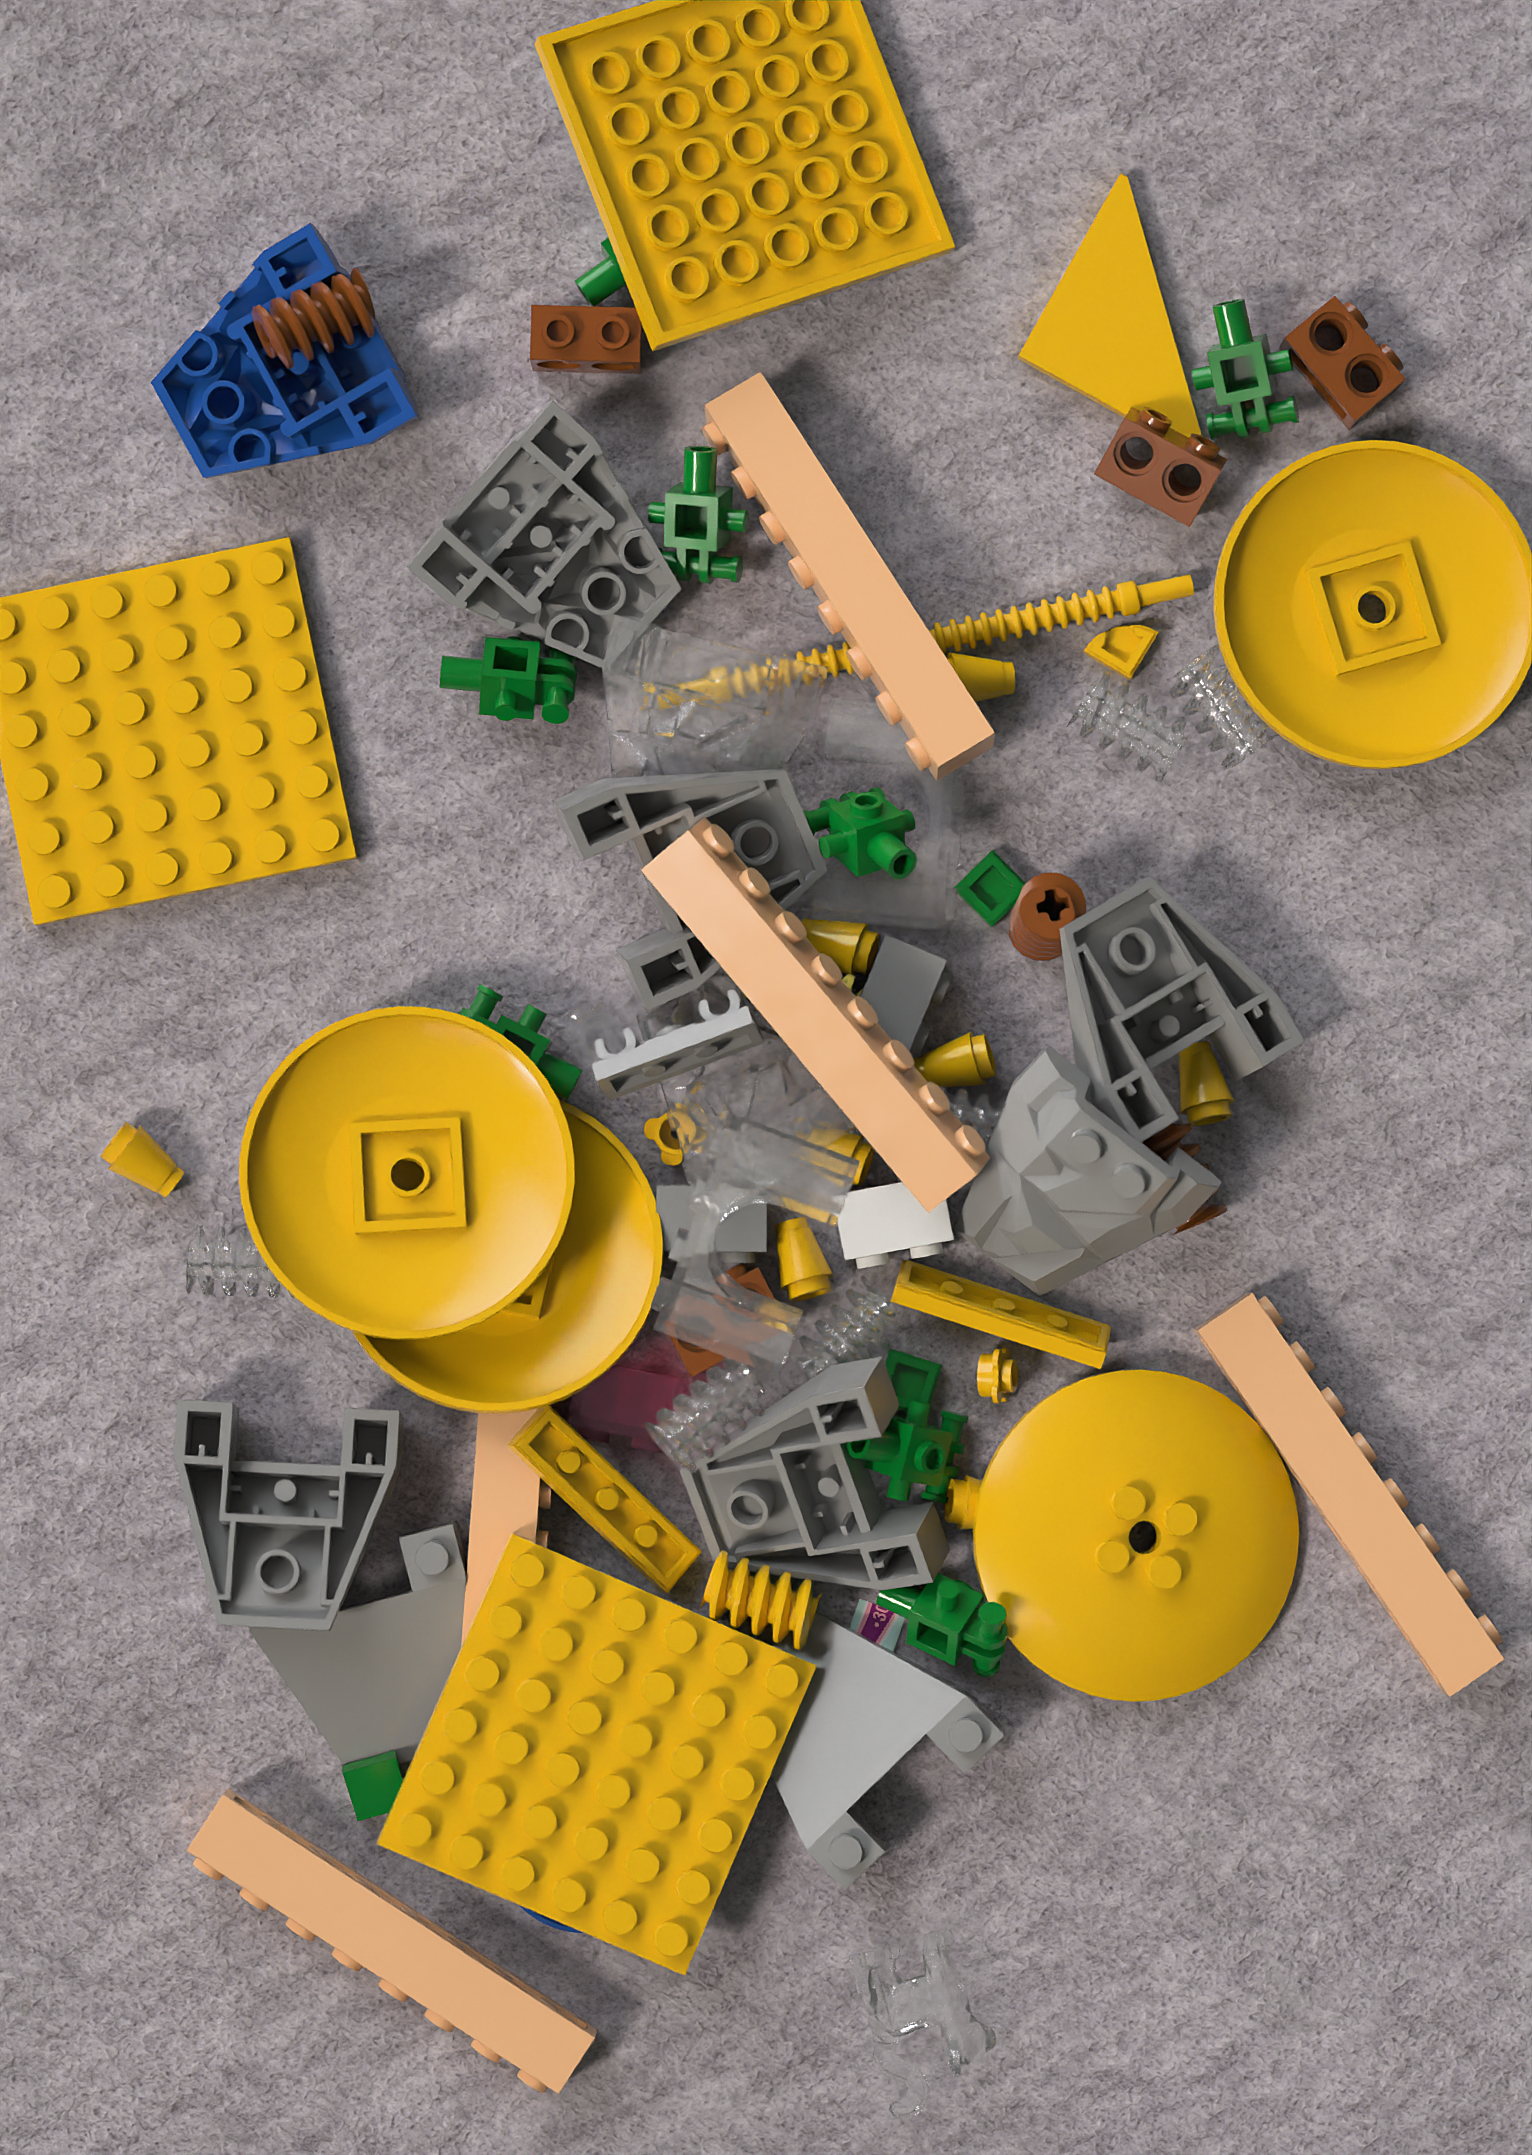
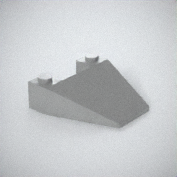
(652, 813)
(1149, 986)
(800, 1500)
(283, 1535)
(385, 1659)
(853, 1727)

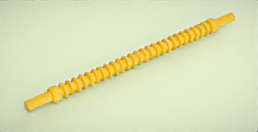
(1126, 598)

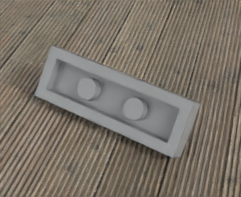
(676, 1049)

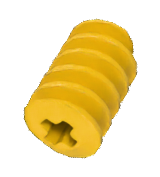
(760, 1600)

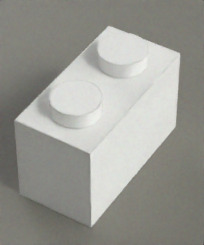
(889, 1221)

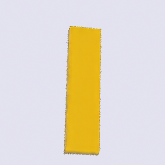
(1001, 1313)
(604, 1498)

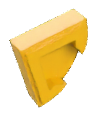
(1121, 648)

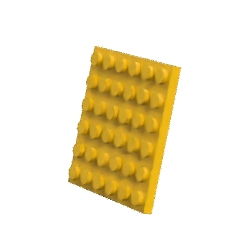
(742, 155)
(167, 733)
(596, 1754)

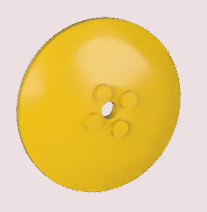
(1452, 590)
(390, 1093)
(572, 1317)
(1061, 1517)

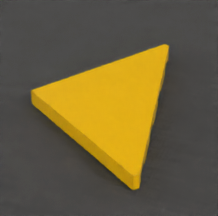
(1109, 322)

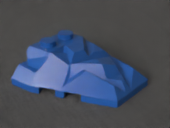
(250, 409)

